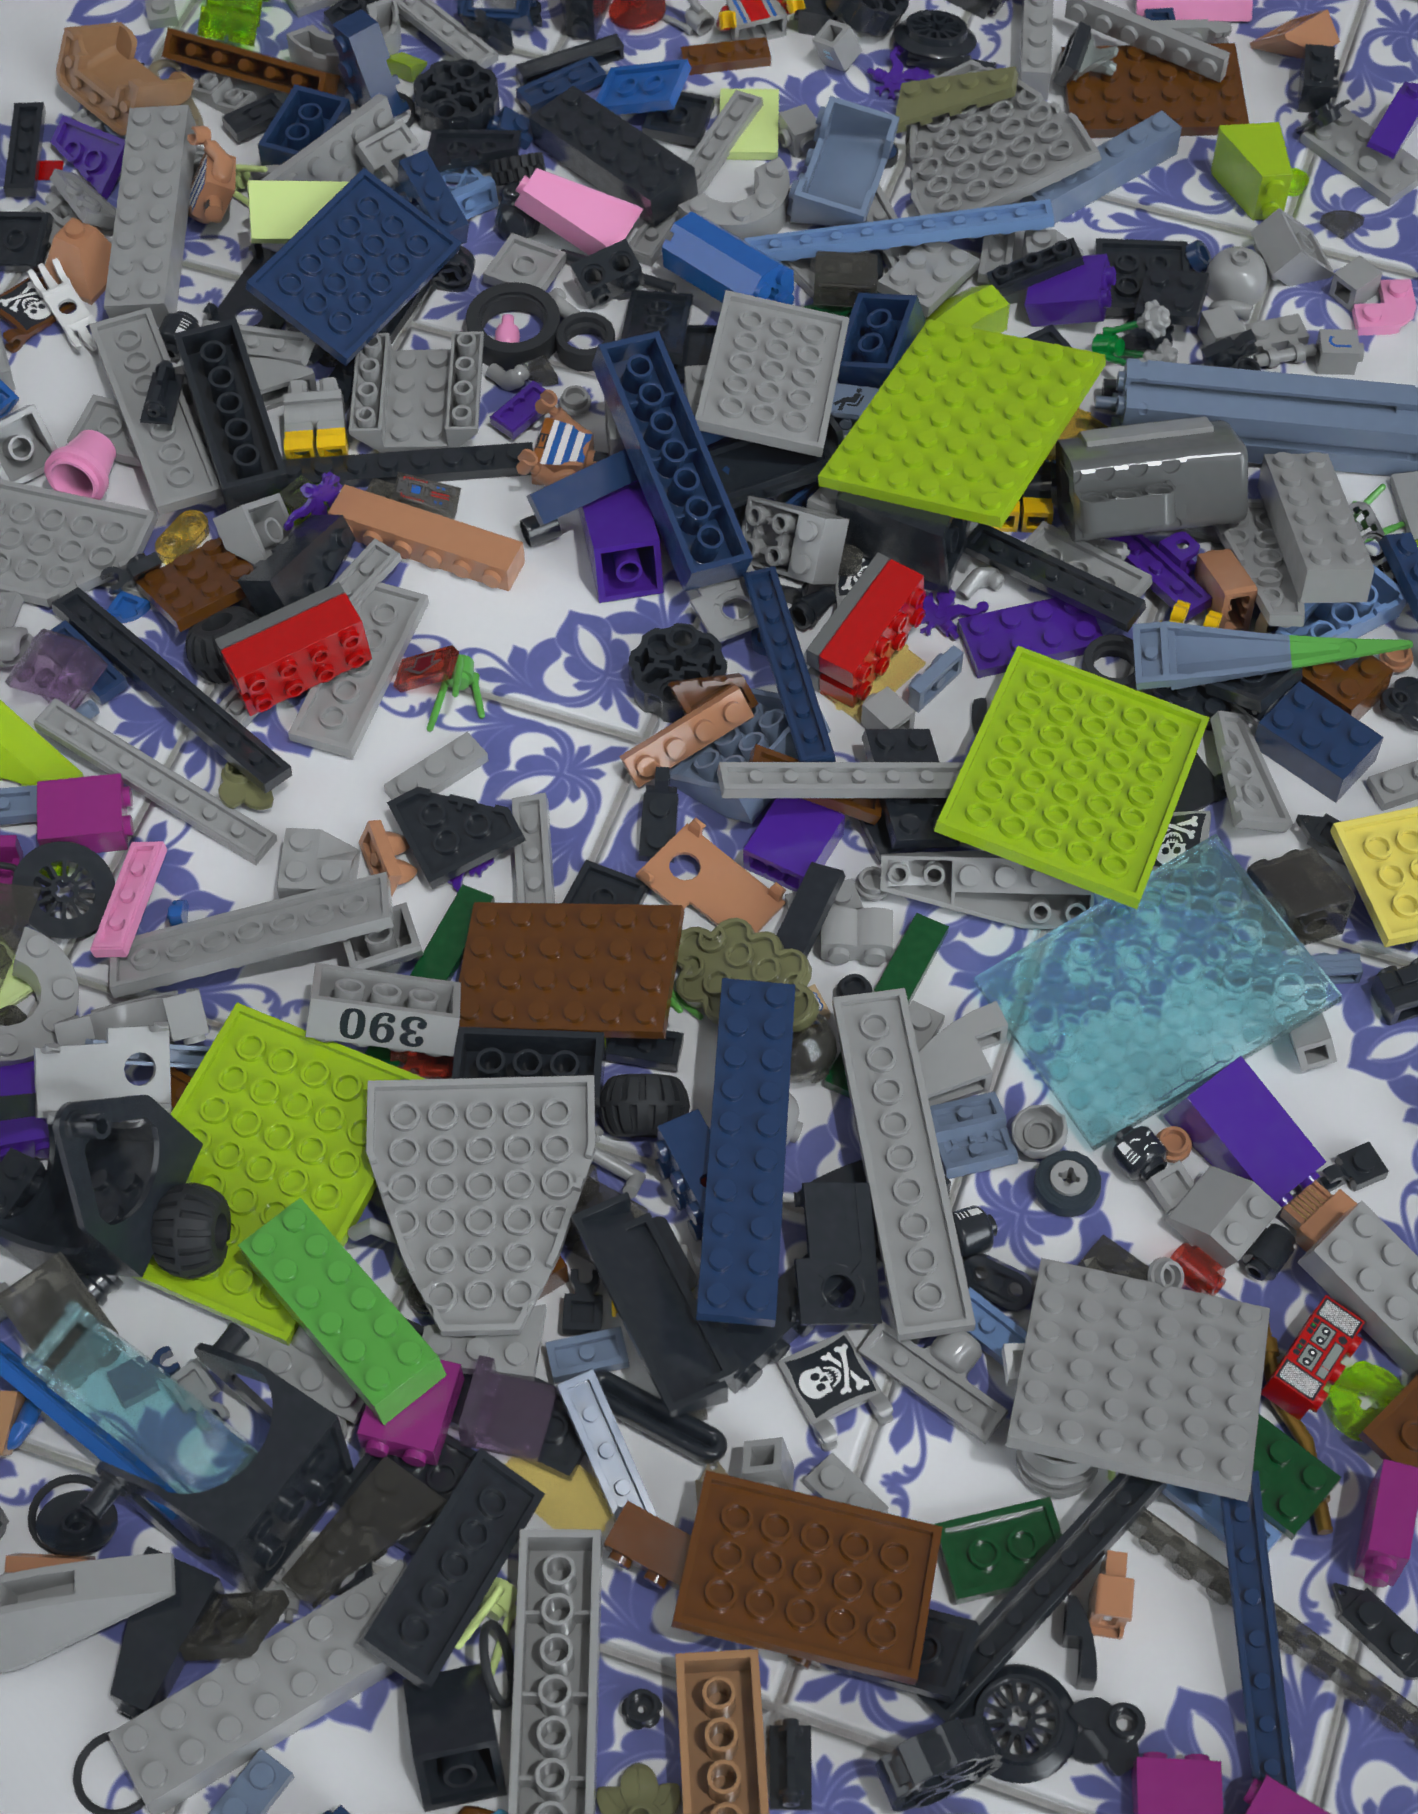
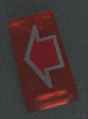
(426, 668)

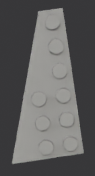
(1261, 557)

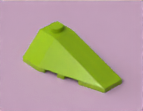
(975, 307)
(27, 755)

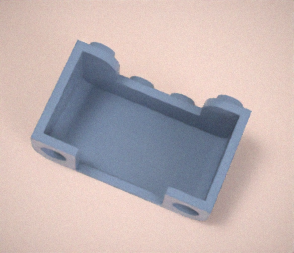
(844, 165)

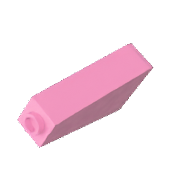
(576, 211)

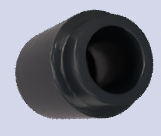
(1269, 1252)

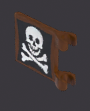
(26, 313)

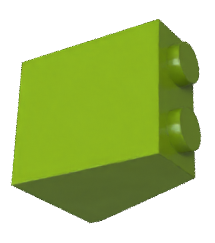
(1253, 167)

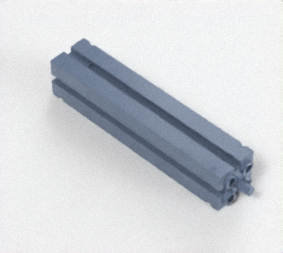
(1355, 422)

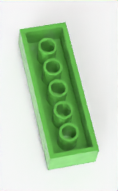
(342, 1311)

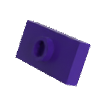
(518, 412)

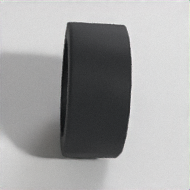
(580, 324)
(1114, 646)

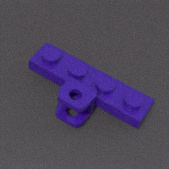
(1169, 569)

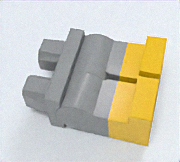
(314, 411)

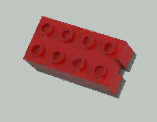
(866, 630)
(294, 649)

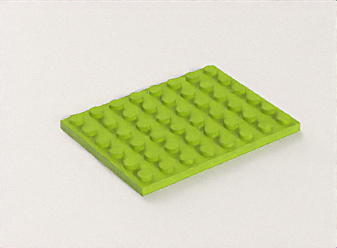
(963, 422)
(1073, 776)
(275, 1127)

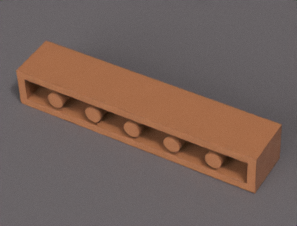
(431, 538)

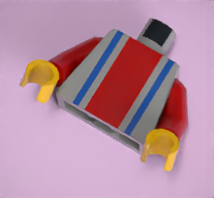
(756, 18)

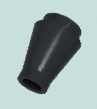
(810, 608)

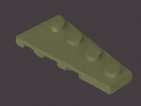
(952, 94)

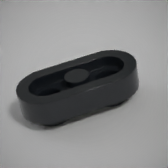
(997, 1284)

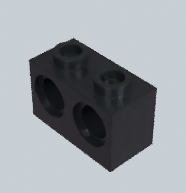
(604, 267)

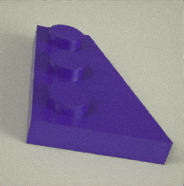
(92, 152)

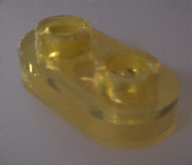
(186, 532)

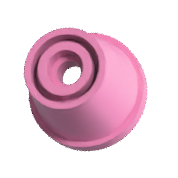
(82, 465)

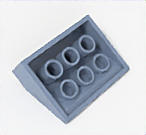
(698, 773)

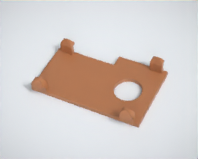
(719, 889)

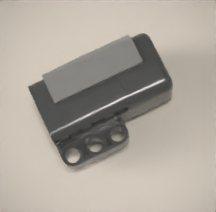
(1151, 478)

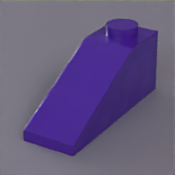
(1397, 122)

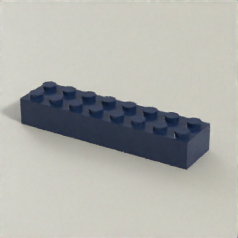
(671, 461)

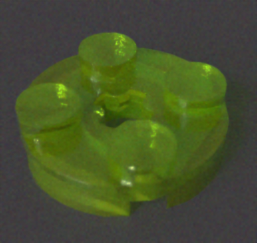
(1356, 1381)

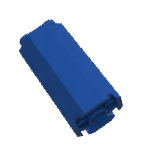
(722, 262)

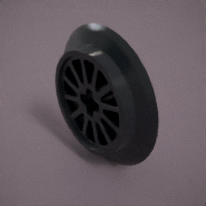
(935, 34)
(83, 860)
(1049, 1757)

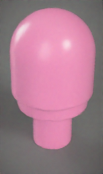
(507, 331)

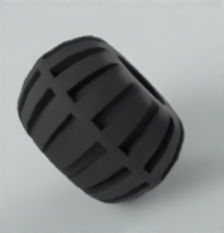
(201, 643)
(640, 1102)
(191, 1231)

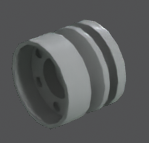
(1054, 1476)

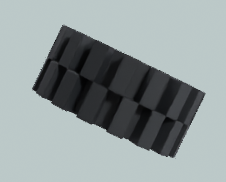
(516, 167)

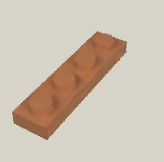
(687, 735)

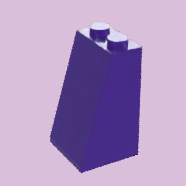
(622, 545)
(1247, 1132)

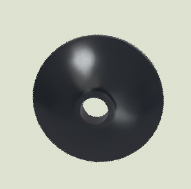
(69, 1529)

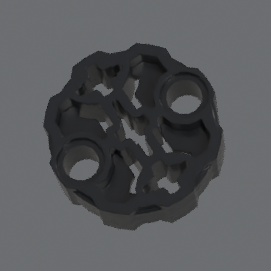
(869, 15)
(456, 96)
(671, 656)
(939, 1763)

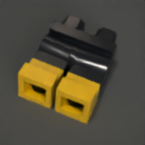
(1034, 503)

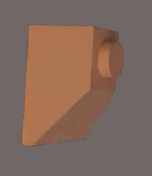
(1294, 34)
(84, 258)

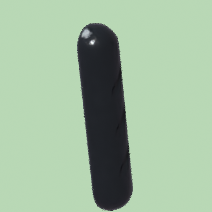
(651, 1417)

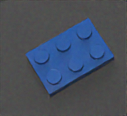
(644, 87)

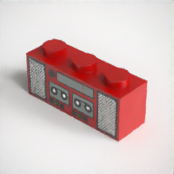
(1314, 1359)

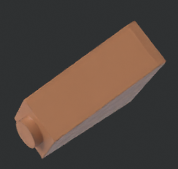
(1229, 586)

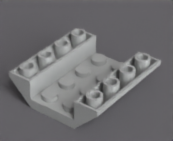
(417, 395)

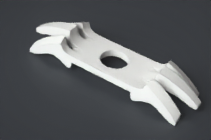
(62, 293)

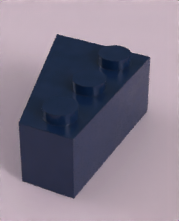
(364, 62)

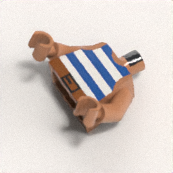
(214, 179)
(561, 446)

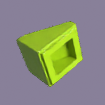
(406, 66)

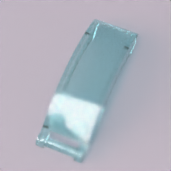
(140, 1405)

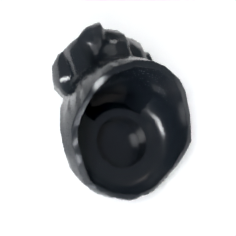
(511, 218)

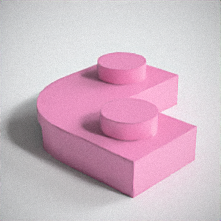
(1393, 312)

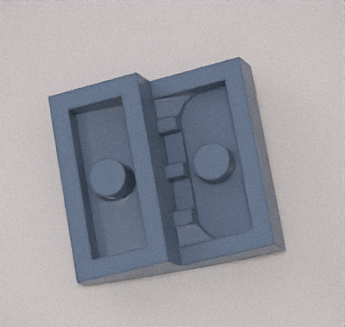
(972, 1135)

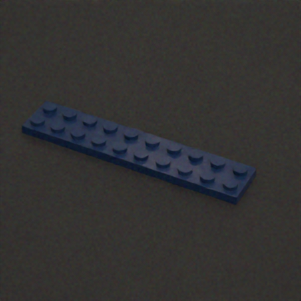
(747, 1154)

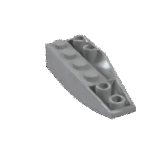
(984, 887)
(71, 1601)

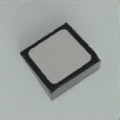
(793, 588)

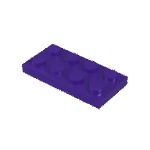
(1041, 626)

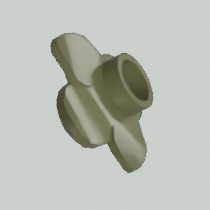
(239, 789)
(639, 1794)

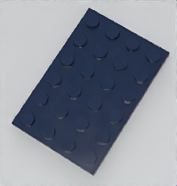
(353, 266)

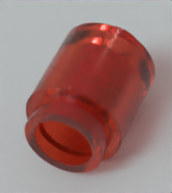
(1200, 1270)

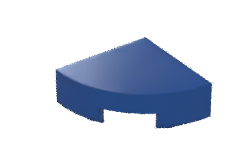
(128, 607)
(178, 912)

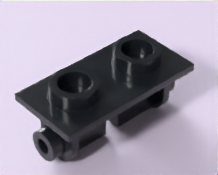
(162, 395)
(790, 1766)

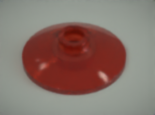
(636, 13)

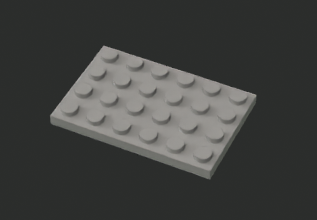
(772, 373)

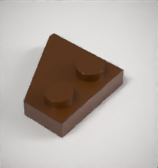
(696, 692)

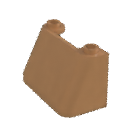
(102, 74)

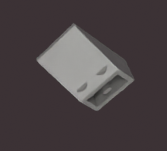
(795, 540)

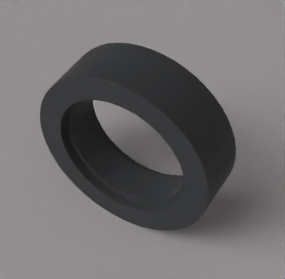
(514, 297)

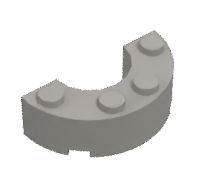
(316, 48)
(757, 215)
(56, 986)
(182, 1012)

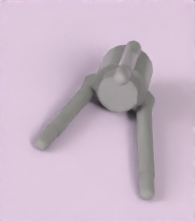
(697, 19)

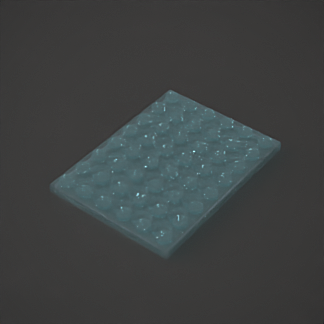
(1159, 997)

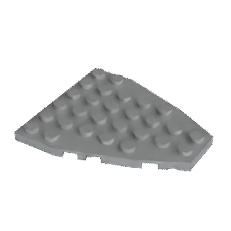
(995, 151)
(481, 1188)

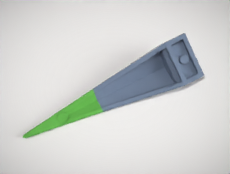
(1199, 655)

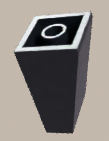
(907, 535)

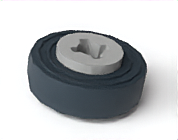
(1062, 1196)

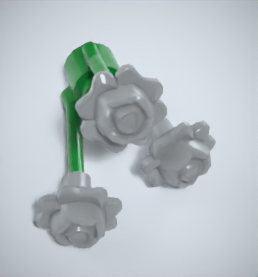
(1155, 320)

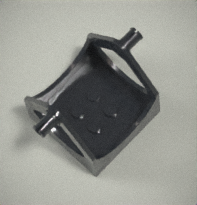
(99, 1183)
(271, 1503)

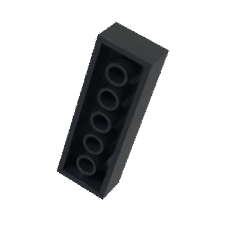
(613, 155)
(231, 413)

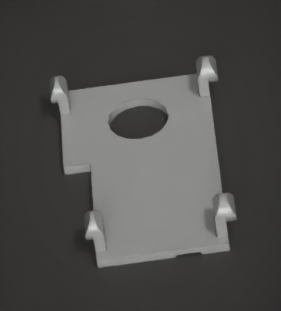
(710, 610)
(98, 1069)

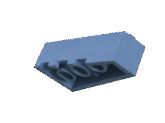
(1353, 618)

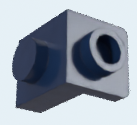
(512, 120)

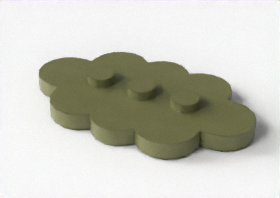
(740, 953)

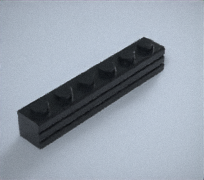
(603, 50)

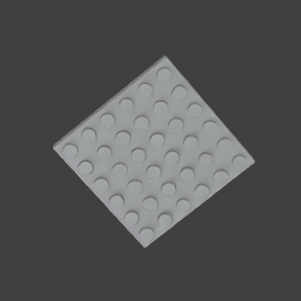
(1141, 1379)

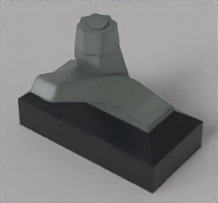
(1083, 56)

